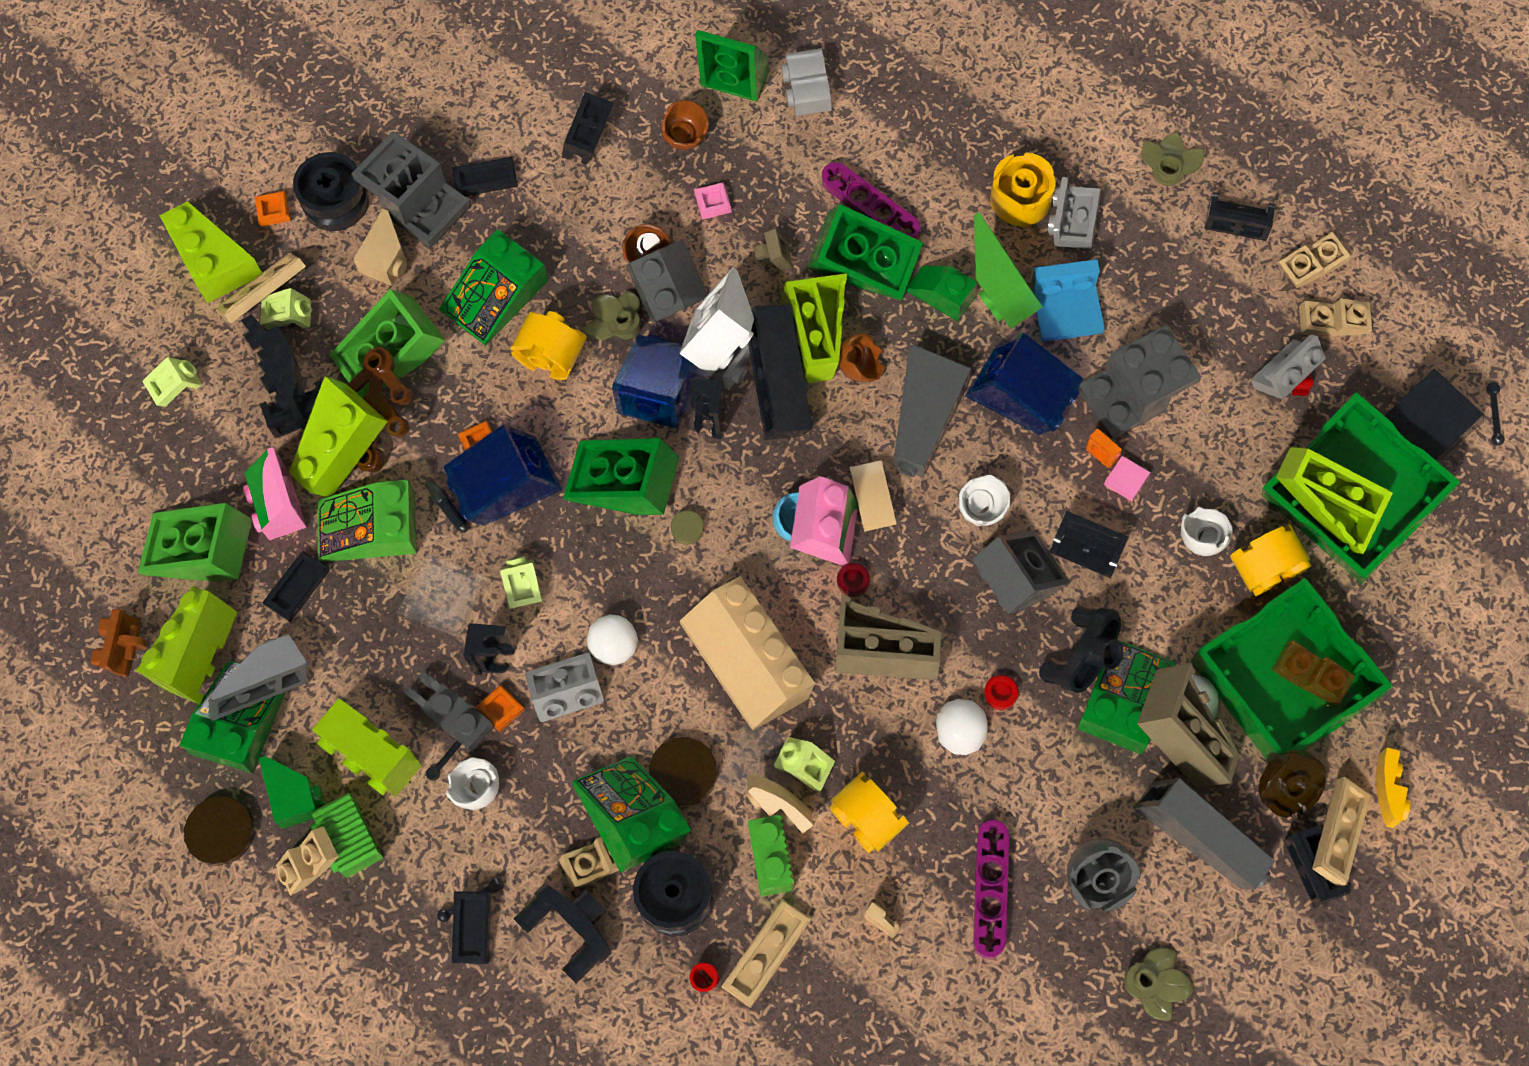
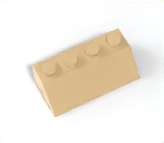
(747, 653)

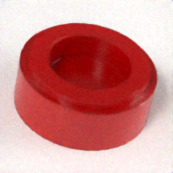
(1001, 692)

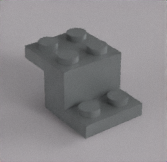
(411, 189)
(1139, 382)

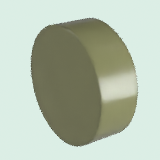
(687, 527)

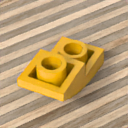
(1391, 797)

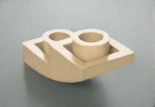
(1314, 261)
(1341, 318)
(873, 495)
(773, 797)
(307, 862)
(588, 864)

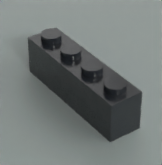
(779, 373)

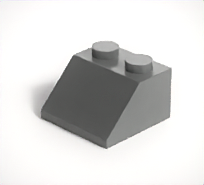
(667, 281)
(1019, 570)

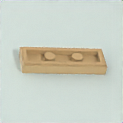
(260, 287)
(1341, 832)
(766, 953)

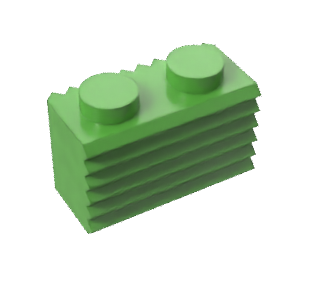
(348, 835)
(771, 855)

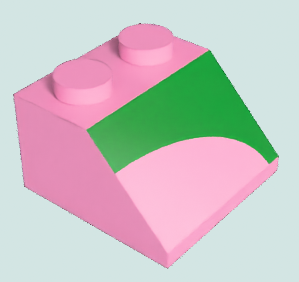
(273, 496)
(825, 520)

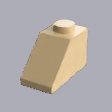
(382, 252)

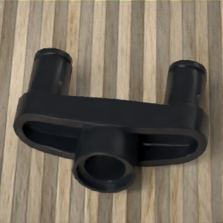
(1095, 650)
(580, 915)

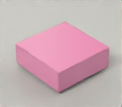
(712, 200)
(1127, 478)

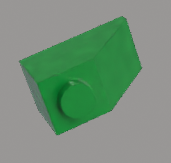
(944, 289)
(290, 794)

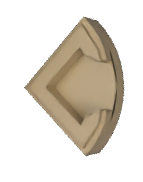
(877, 916)

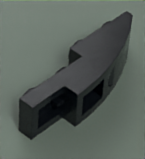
(278, 366)

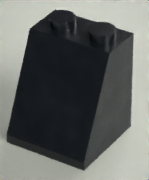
(1435, 416)

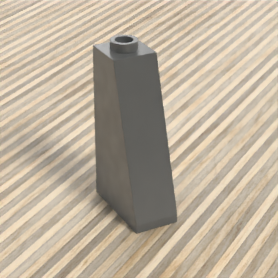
(928, 403)
(1204, 832)

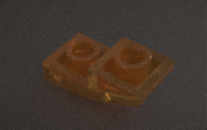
(1315, 675)

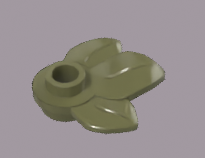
(1172, 156)
(611, 314)
(1163, 986)

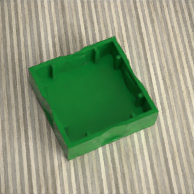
(1374, 449)
(1266, 705)

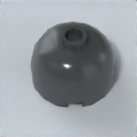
(1102, 874)

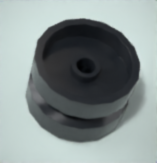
(329, 191)
(679, 914)

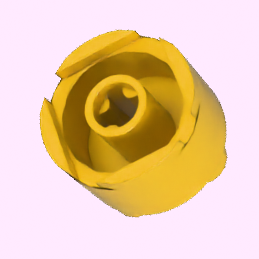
(1022, 189)
(548, 344)
(1270, 558)
(868, 812)

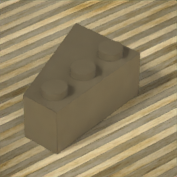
(884, 644)
(1185, 729)

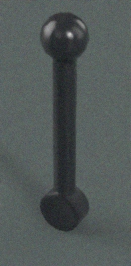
(1493, 389)
(433, 773)
(494, 885)

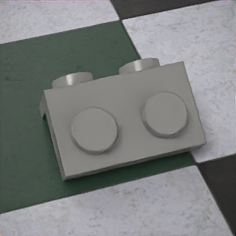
(1075, 215)

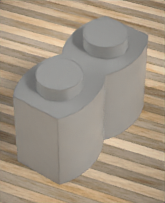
(808, 82)

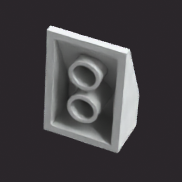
(719, 325)

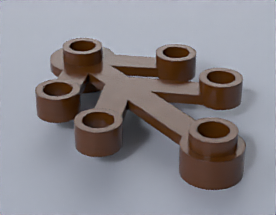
(377, 400)

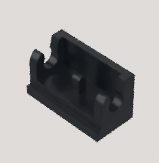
(586, 127)
(1239, 219)
(708, 403)
(284, 423)
(1088, 544)
(485, 643)
(1302, 850)

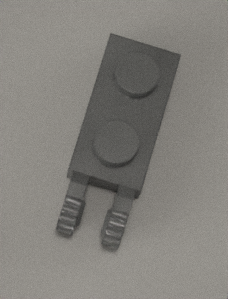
(451, 713)

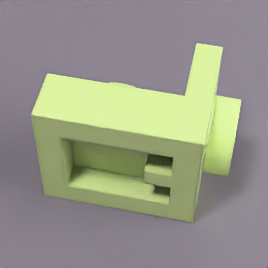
(285, 308)
(170, 379)
(520, 582)
(805, 762)

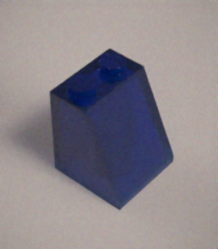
(654, 382)
(1026, 384)
(500, 475)

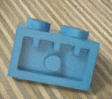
(1068, 300)

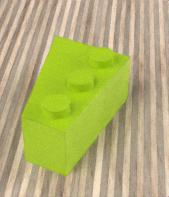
(209, 254)
(818, 320)
(334, 438)
(1335, 497)
(188, 644)
(366, 749)

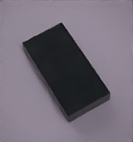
(485, 176)
(296, 586)
(471, 927)

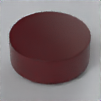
(853, 579)

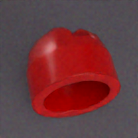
(699, 982)

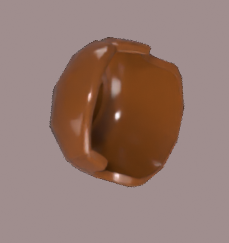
(684, 117)
(644, 240)
(860, 358)

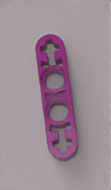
(874, 199)
(994, 889)

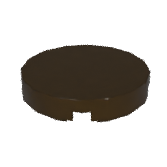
(684, 770)
(1292, 783)
(219, 831)

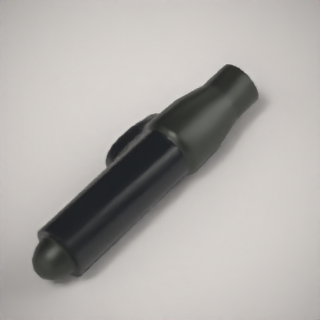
(442, 500)

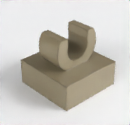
(774, 251)

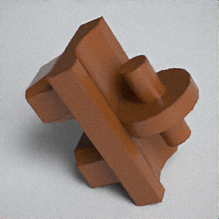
(120, 643)

